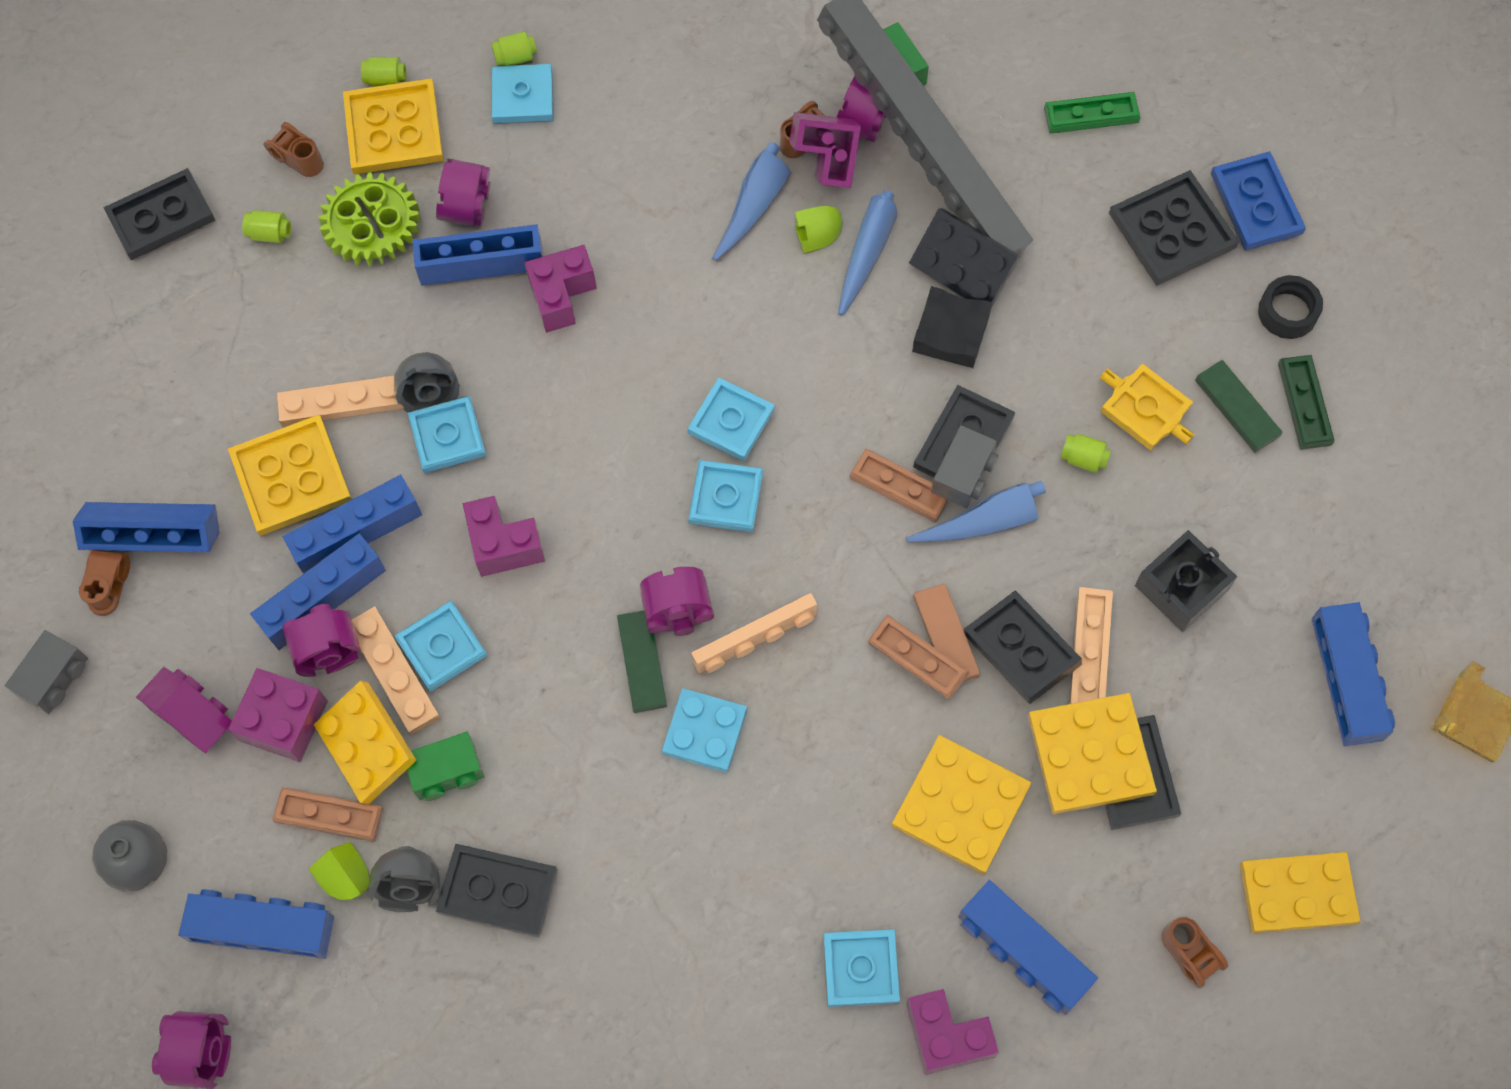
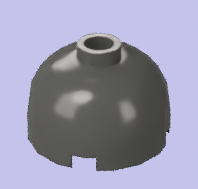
(425, 381)
(129, 855)
(404, 879)

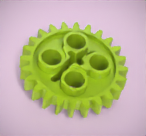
(394, 205)

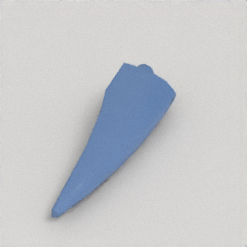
(756, 194)
(868, 245)
(993, 514)

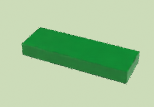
(1092, 112)

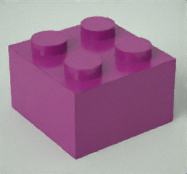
(278, 714)

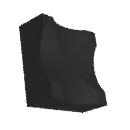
(952, 327)

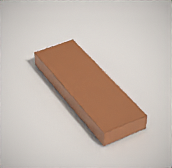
(898, 485)
(945, 627)
(918, 657)
(328, 814)

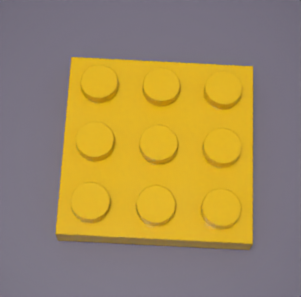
(392, 126)
(289, 475)
(1091, 753)
(961, 804)

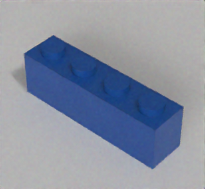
(476, 254)
(368, 514)
(146, 527)
(327, 582)
(1353, 674)
(257, 925)
(1027, 947)

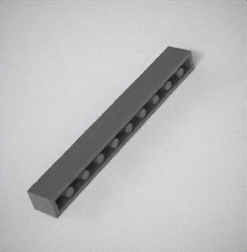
(920, 122)

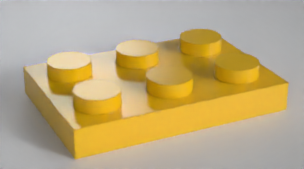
(364, 742)
(1299, 892)

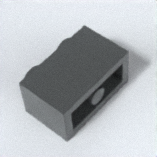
(964, 467)
(47, 672)

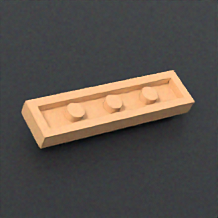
(338, 400)
(767, 628)
(1091, 644)
(394, 672)

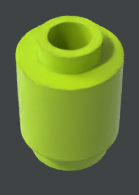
(514, 49)
(383, 71)
(266, 226)
(1085, 452)

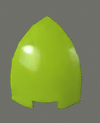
(817, 227)
(341, 872)

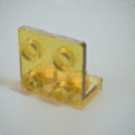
(1475, 715)

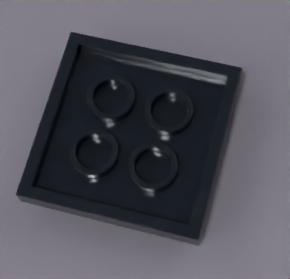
(1173, 227)

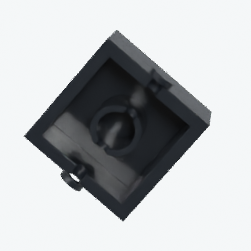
(1185, 580)

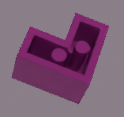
(833, 140)
(555, 280)
(498, 545)
(179, 703)
(945, 1044)

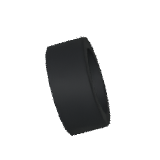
(1299, 287)

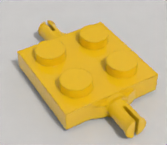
(1146, 407)

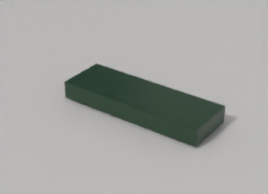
(1306, 402)
(1238, 406)
(641, 663)

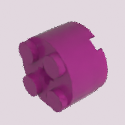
(860, 107)
(462, 191)
(676, 601)
(321, 641)
(192, 1049)

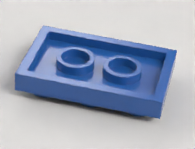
(1258, 200)

